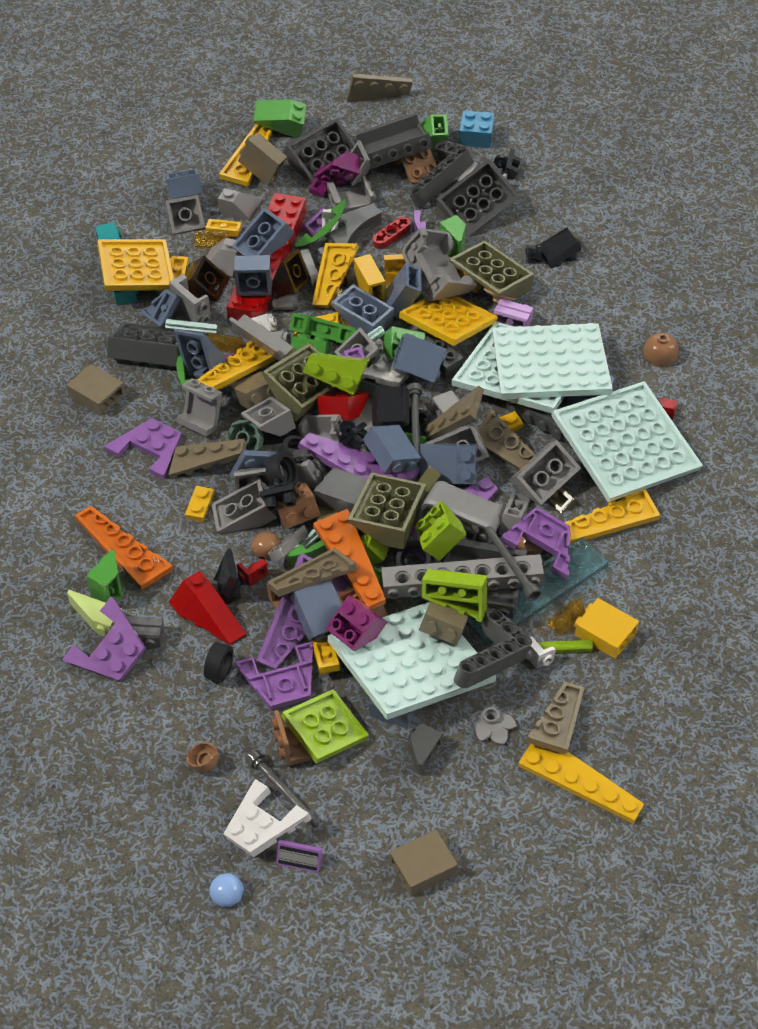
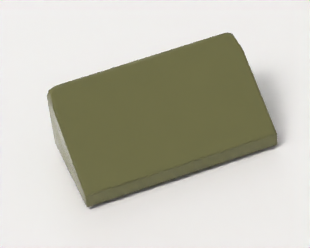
(429, 478)
(562, 500)

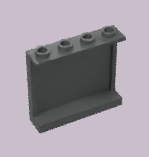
(394, 140)
(500, 599)

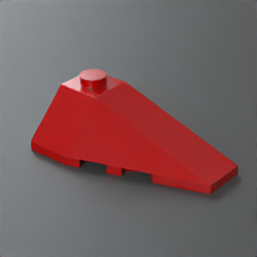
(202, 605)

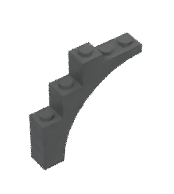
(351, 228)

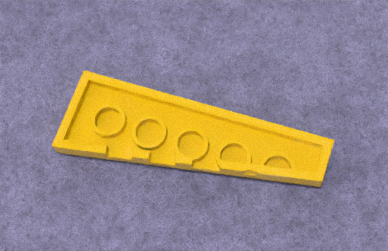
(235, 171)
(237, 366)
(617, 516)
(581, 780)

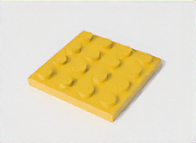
(135, 264)
(448, 318)

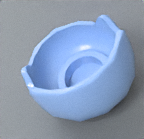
(226, 890)

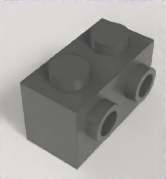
(453, 360)

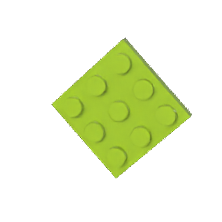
(324, 726)

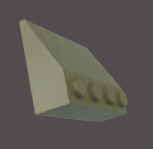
(494, 270)
(292, 386)
(388, 509)

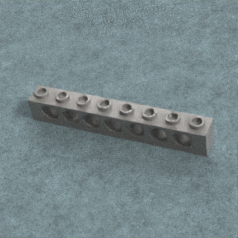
(407, 580)

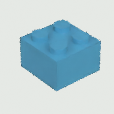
(476, 129)

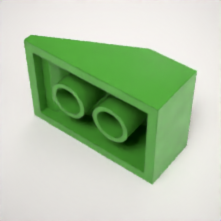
(280, 115)

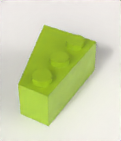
(337, 370)
(457, 590)

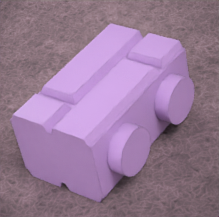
(513, 313)

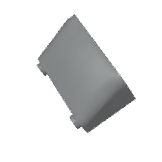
(439, 278)
(325, 426)
(469, 508)

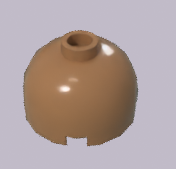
(661, 350)

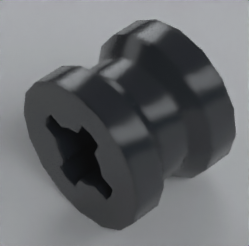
(533, 252)

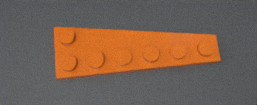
(343, 536)
(131, 556)

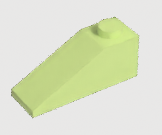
(90, 611)

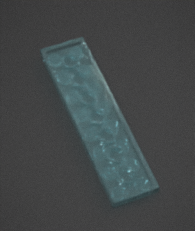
(583, 565)

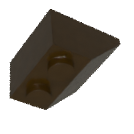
(290, 275)
(205, 279)

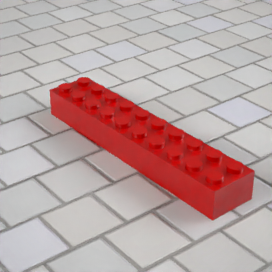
(292, 211)

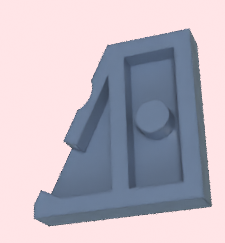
(162, 307)
(251, 459)

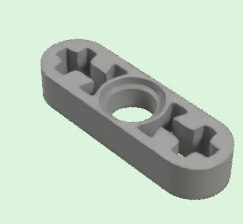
(310, 266)
(288, 543)

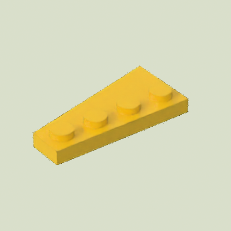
(332, 271)

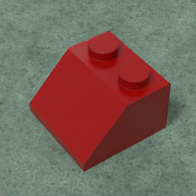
(342, 403)

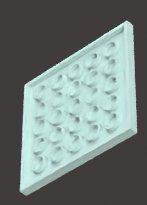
(551, 361)
(482, 371)
(626, 441)
(406, 666)

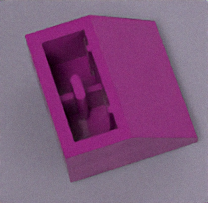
(340, 169)
(355, 624)

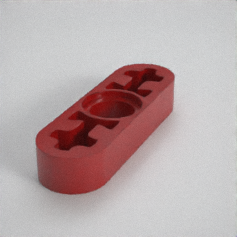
(383, 239)

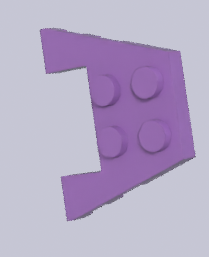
(153, 439)
(546, 533)
(116, 651)
(283, 685)

